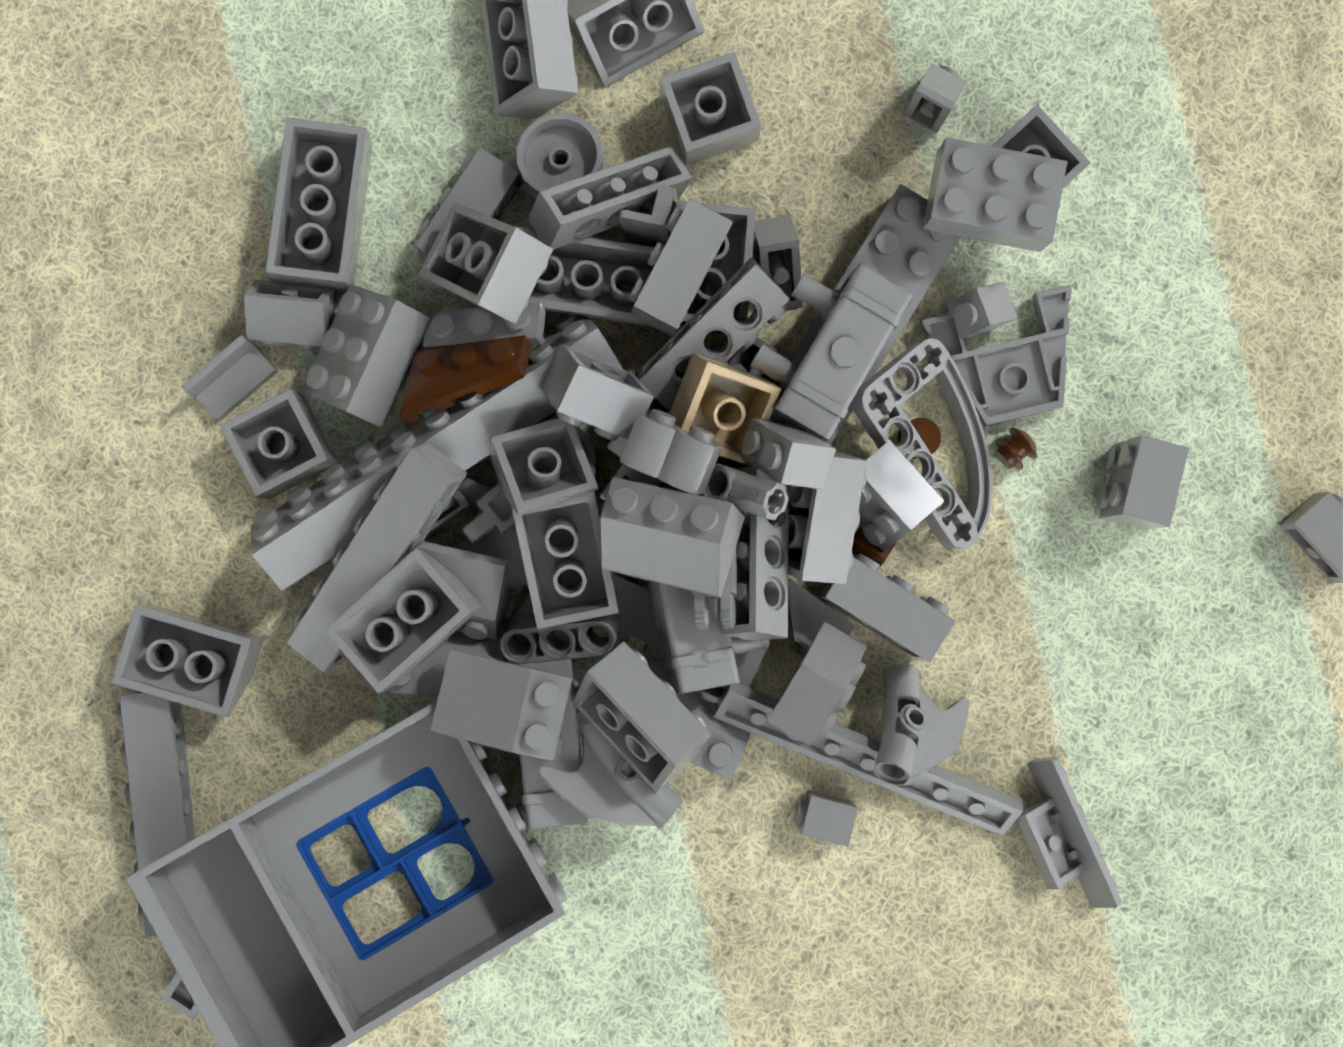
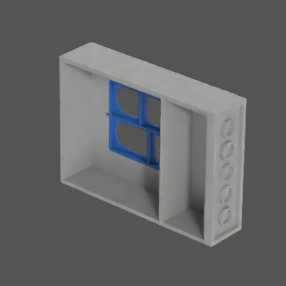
(268, 934)

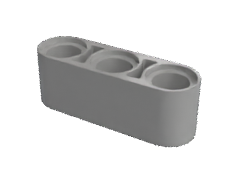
(547, 647)

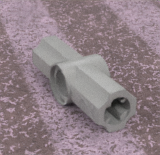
(747, 492)

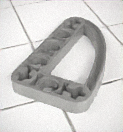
(889, 398)

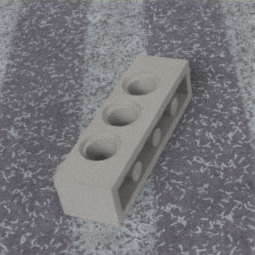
(595, 200)
(747, 284)
(761, 575)

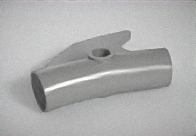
(914, 729)
(604, 793)

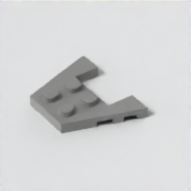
(1017, 375)

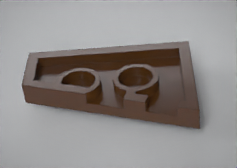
(459, 369)

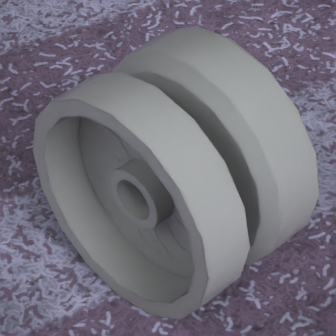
(557, 151)

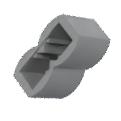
(671, 453)

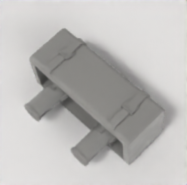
(840, 352)
(691, 656)
(542, 804)

